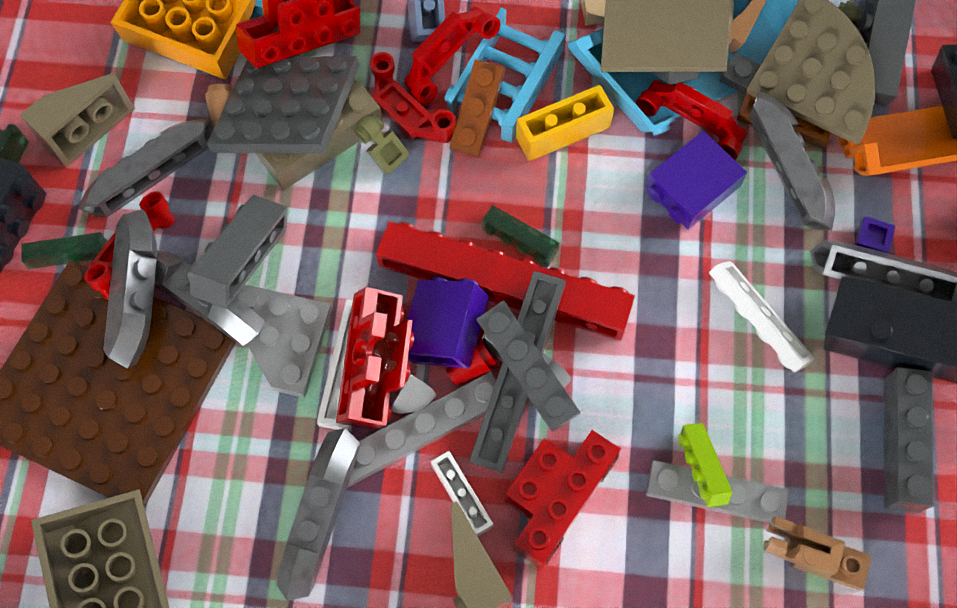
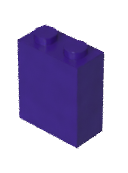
(695, 180)
(446, 321)

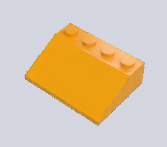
(186, 30)

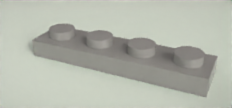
(747, 500)

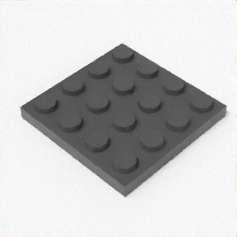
(285, 106)

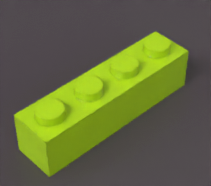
(705, 465)

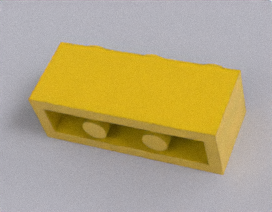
(564, 122)

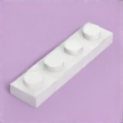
(767, 323)
(330, 399)

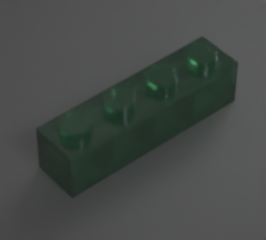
(520, 235)
(61, 250)

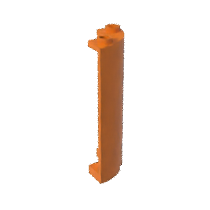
(903, 142)

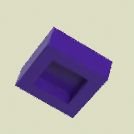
(875, 234)

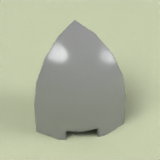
(413, 396)

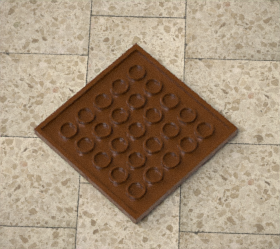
(90, 414)

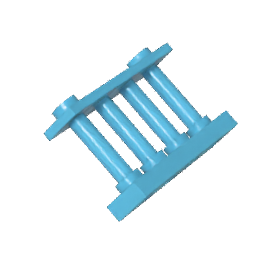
(535, 74)

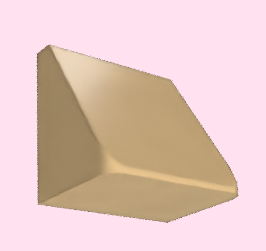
(593, 11)

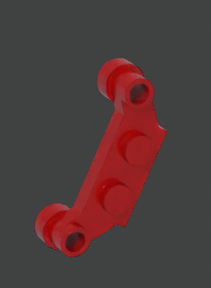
(442, 46)
(405, 109)
(697, 109)
(100, 272)

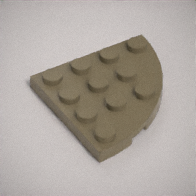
(820, 70)

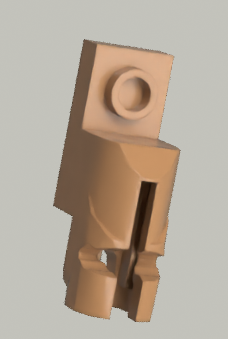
(818, 553)

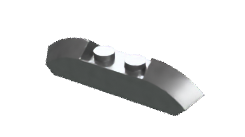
(146, 167)
(799, 175)
(884, 269)
(131, 289)
(236, 321)
(317, 514)

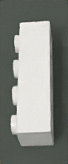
(461, 491)

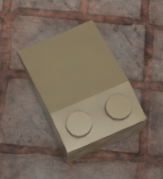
(77, 116)
(474, 573)

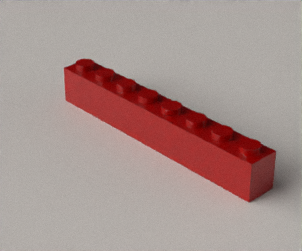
(502, 278)

